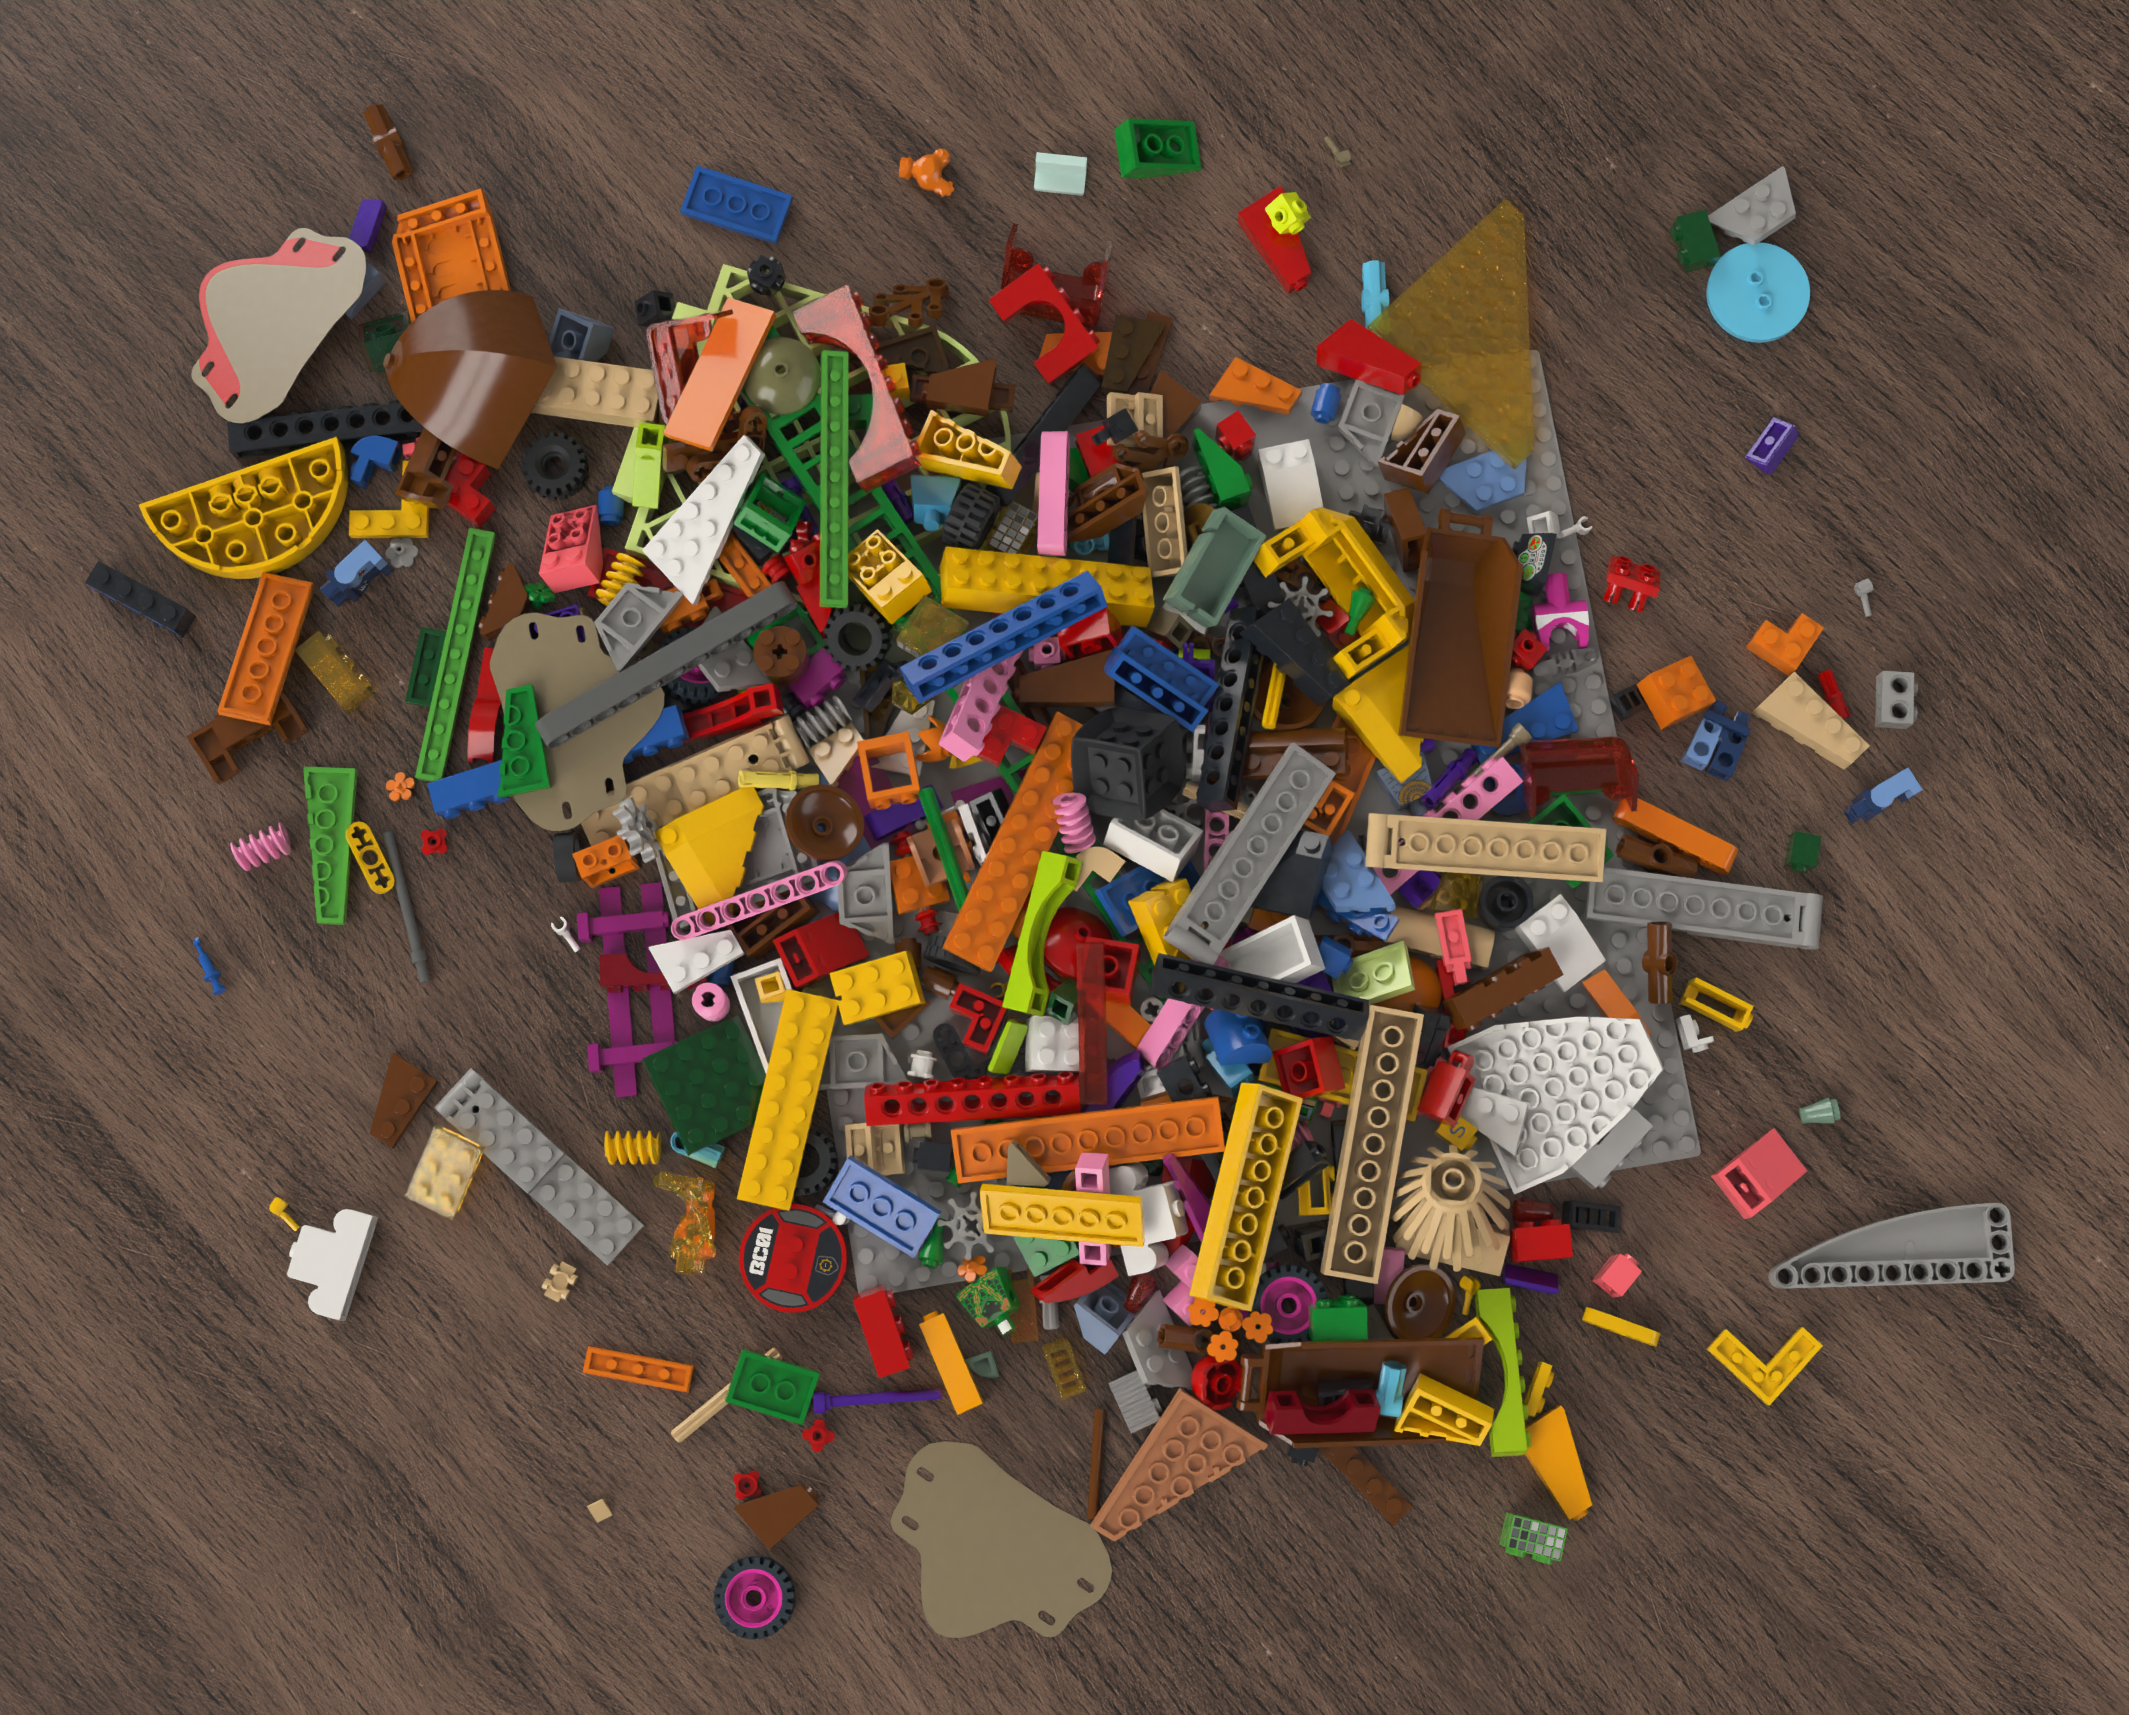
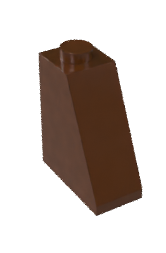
(963, 388)
(1406, 527)
(778, 1513)

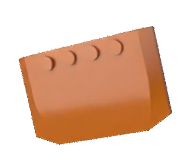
(448, 251)

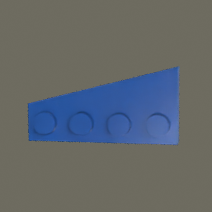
(1543, 717)

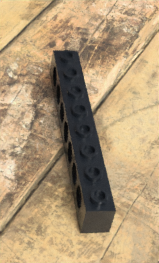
(269, 443)
(1231, 715)
(1259, 997)
(1188, 1069)

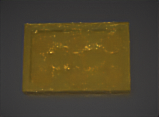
(444, 1172)

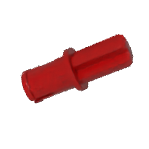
(1833, 695)

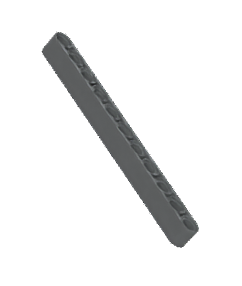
(666, 665)

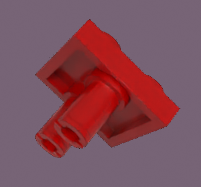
(1642, 579)

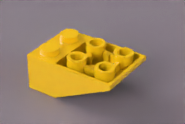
(886, 576)

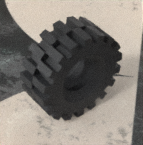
(554, 447)

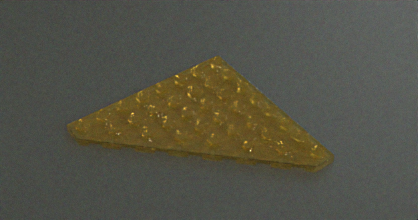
(1472, 332)

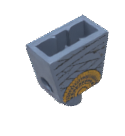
(1409, 792)

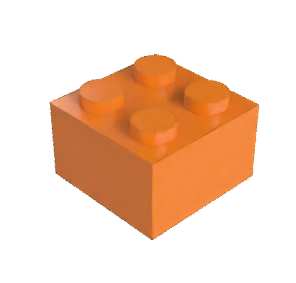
(1676, 692)

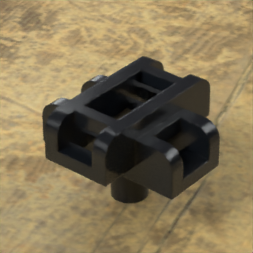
(1374, 516)

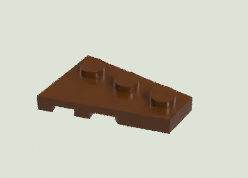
(400, 1100)

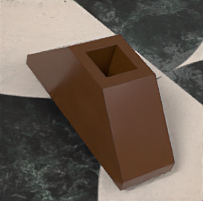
(505, 603)

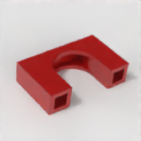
(1037, 288)

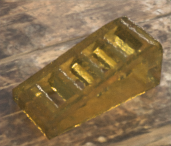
(1055, 1346)

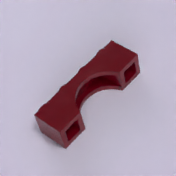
(619, 972)
(1352, 1413)

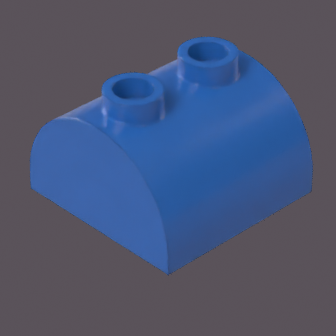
(1237, 1038)

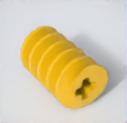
(623, 574)
(633, 1148)

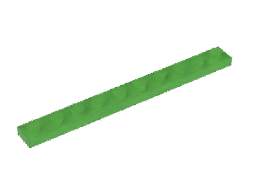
(834, 480)
(455, 655)

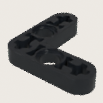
(967, 1068)

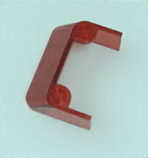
(1084, 292)
(675, 354)
(1578, 766)

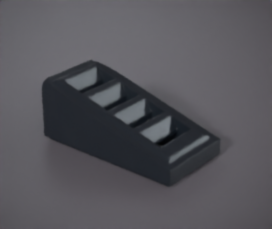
(1619, 706)
(1574, 1215)
(1332, 1389)

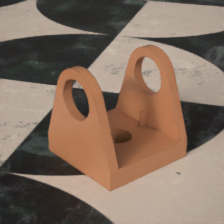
(931, 869)

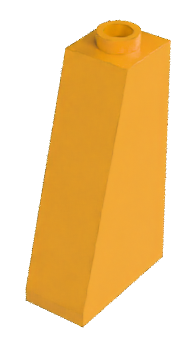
(950, 1362)
(1558, 1463)

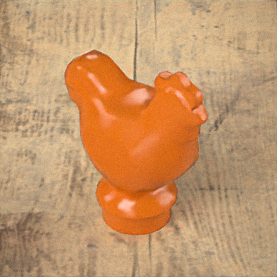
(928, 172)

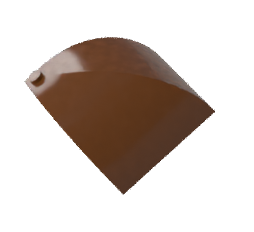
(473, 370)

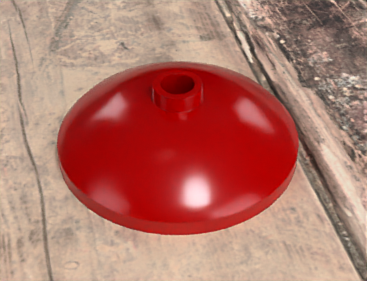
(1064, 935)

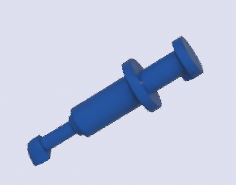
(211, 974)

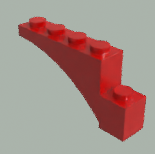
(735, 714)

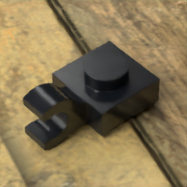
(1116, 427)

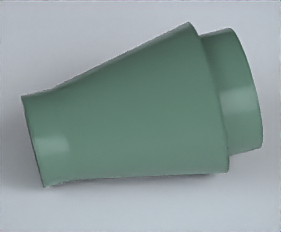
(1820, 1112)

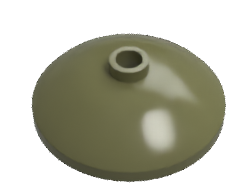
(788, 391)

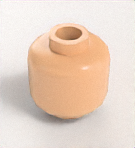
(1519, 689)

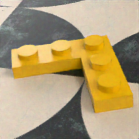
(408, 522)
(1762, 1379)

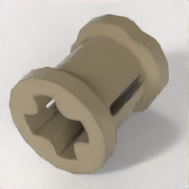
(917, 1131)

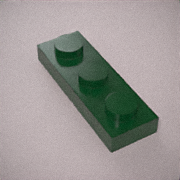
(425, 667)

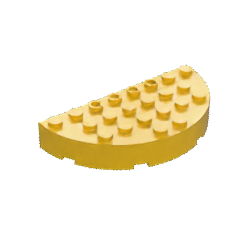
(257, 515)

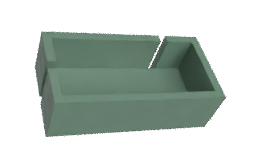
(1214, 567)

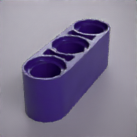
(896, 817)

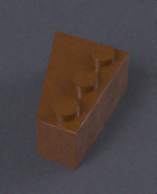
(1426, 453)
(758, 931)

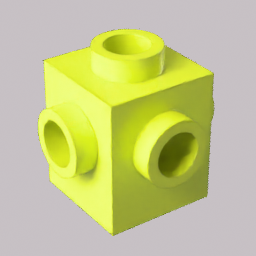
(1288, 213)

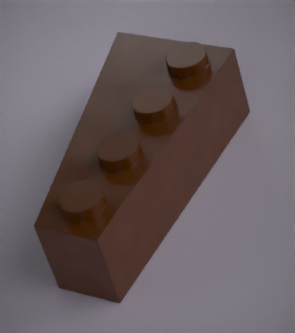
(1502, 988)

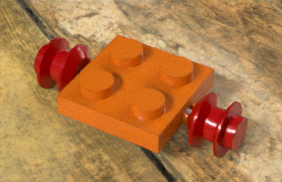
(910, 890)

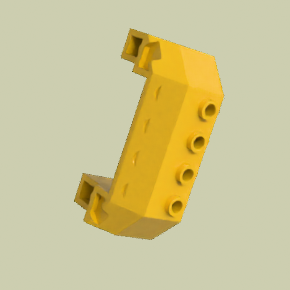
(1344, 562)

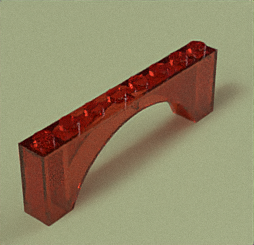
(888, 446)

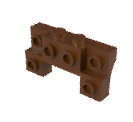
(426, 472)
(226, 735)

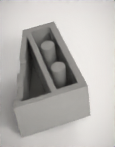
(1611, 1150)

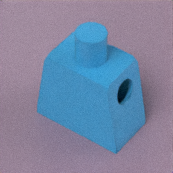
(933, 499)
(1229, 1075)

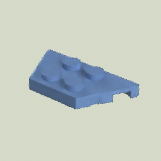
(1484, 481)
(1350, 883)

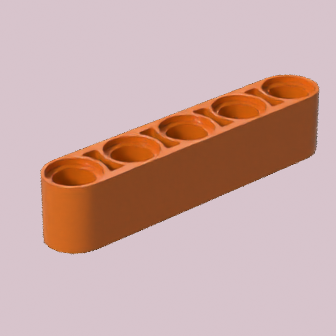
(1677, 834)

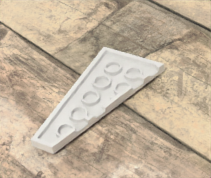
(700, 527)

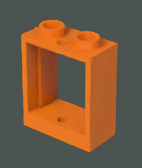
(882, 747)
(596, 861)

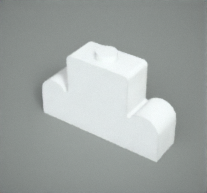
(1161, 1211)
(333, 1261)

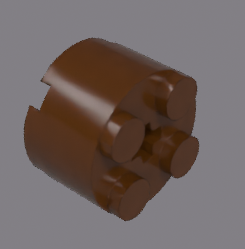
(772, 644)

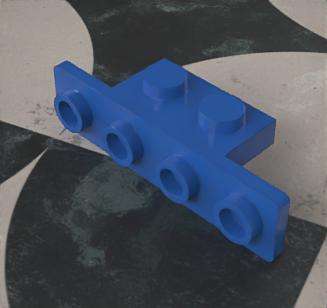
(1376, 922)

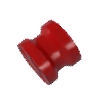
(777, 569)

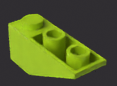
(648, 465)

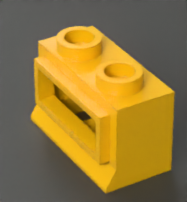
(1304, 1196)

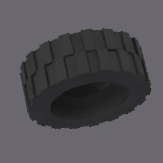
(946, 959)

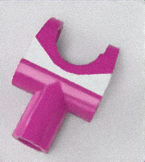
(1560, 612)

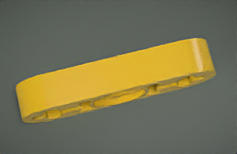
(354, 843)
(1621, 1326)

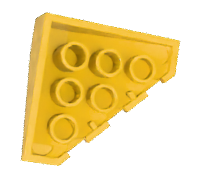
(1373, 712)
(711, 846)

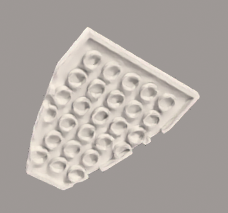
(1575, 1076)

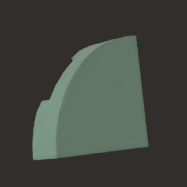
(983, 1365)

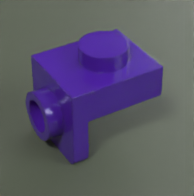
(1420, 886)

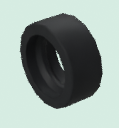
(563, 847)

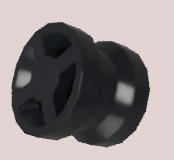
(792, 707)

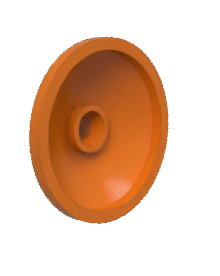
(1426, 991)

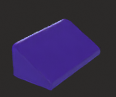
(368, 223)
(1772, 445)
(1530, 1279)

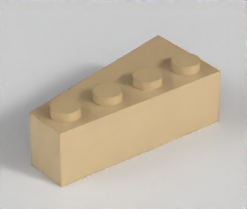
(1811, 721)

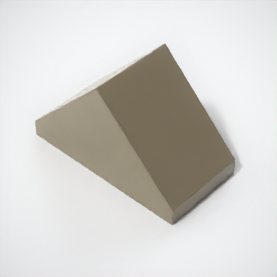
(1023, 1168)

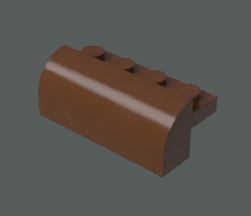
(1268, 746)

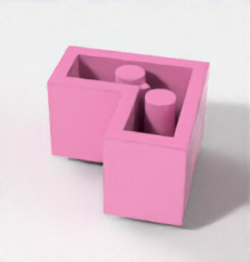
(1183, 1265)

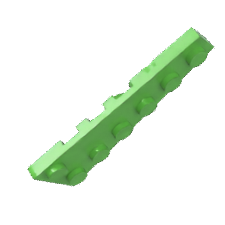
(330, 813)

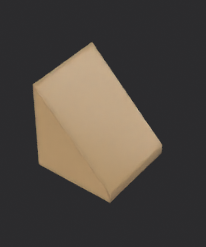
(600, 1510)

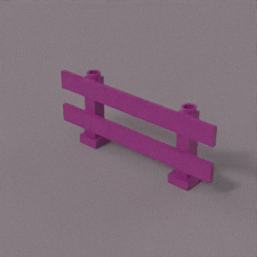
(613, 926)

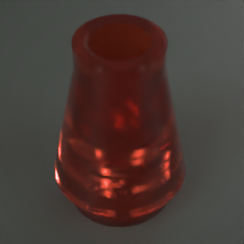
(1531, 1210)
(1139, 1291)

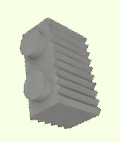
(1135, 1401)

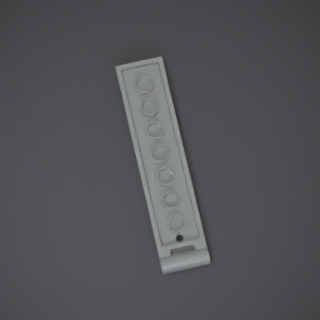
(1249, 856)
(1707, 908)
(539, 1166)

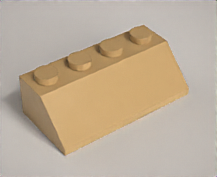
(1164, 522)

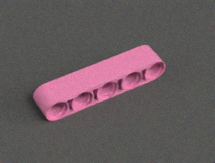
(1053, 493)
(1171, 1028)

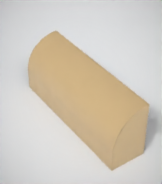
(1421, 937)
(1492, 1258)

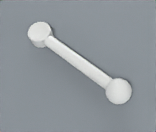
(921, 823)

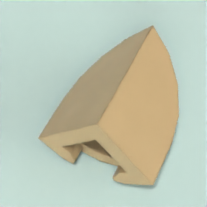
(1405, 423)

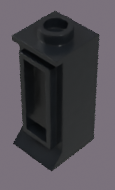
(1303, 1165)

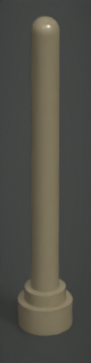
(1517, 737)

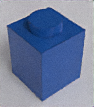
(1334, 956)

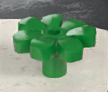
(539, 594)

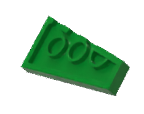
(524, 753)

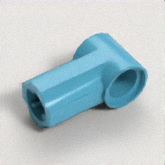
(710, 1155)
(1390, 1388)

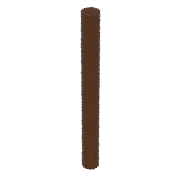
(1096, 1463)

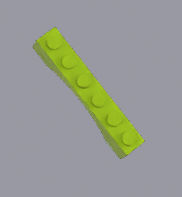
(1027, 984)
(1508, 1430)

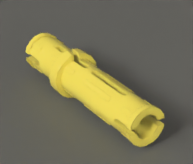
(777, 780)

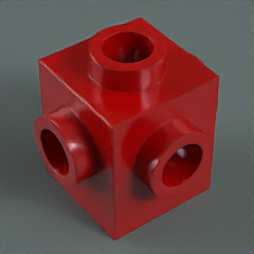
(1526, 650)

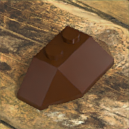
(1105, 502)

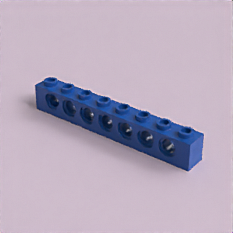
(1003, 636)

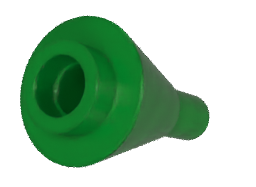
(1360, 605)
(932, 1251)

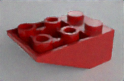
(819, 950)

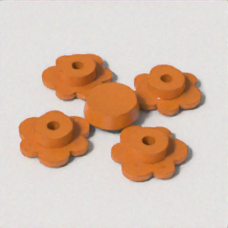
(1229, 1320)

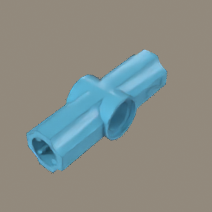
(1374, 293)

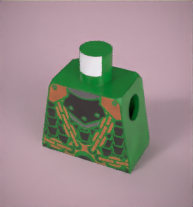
(991, 1300)

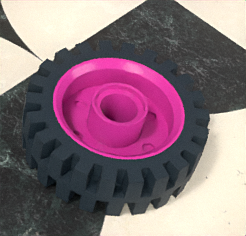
(693, 683)
(1279, 1284)
(732, 1600)

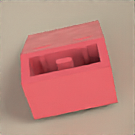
(572, 550)
(1759, 1174)

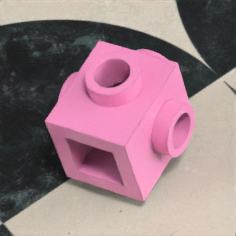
(1042, 660)

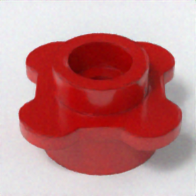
(439, 836)
(818, 1443)
(751, 1478)

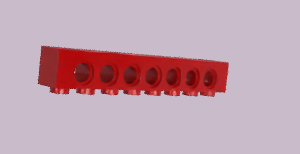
(961, 1108)

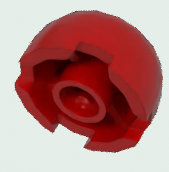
(1216, 1382)

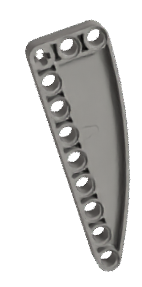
(1922, 1238)

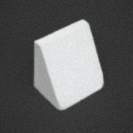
(1544, 523)

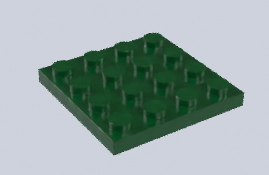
(709, 1084)

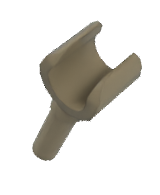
(1341, 158)

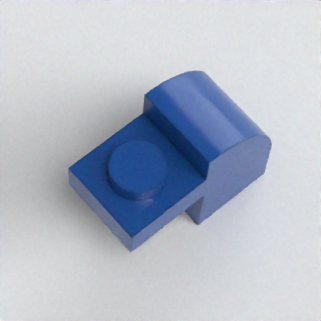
(373, 452)

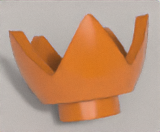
(931, 738)

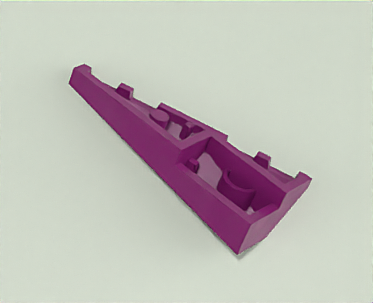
(1195, 1201)

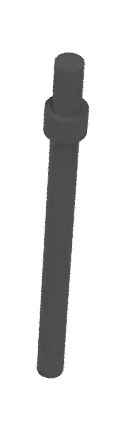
(418, 955)

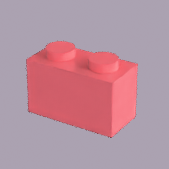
(1617, 1274)

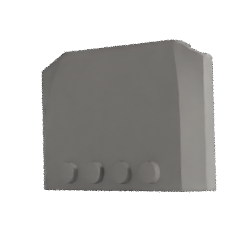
(770, 859)

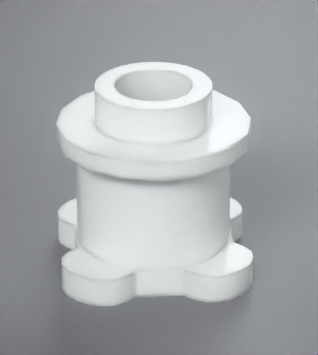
(922, 1065)

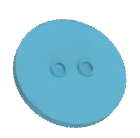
(1758, 292)

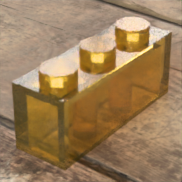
(334, 671)

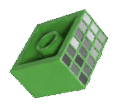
(1532, 1536)

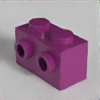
(819, 680)

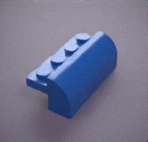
(1160, 678)

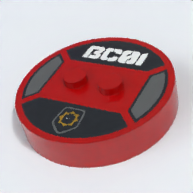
(793, 1258)

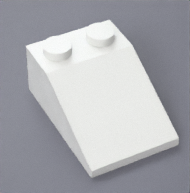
(1289, 482)
(1566, 936)

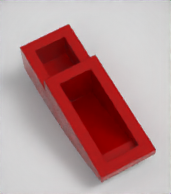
(1074, 1281)

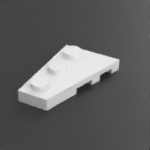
(913, 723)
(974, 833)
(695, 958)
(1496, 1117)

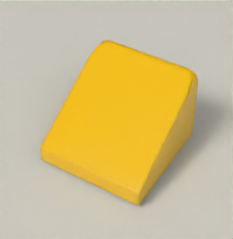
(771, 987)

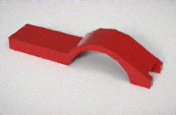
(484, 715)

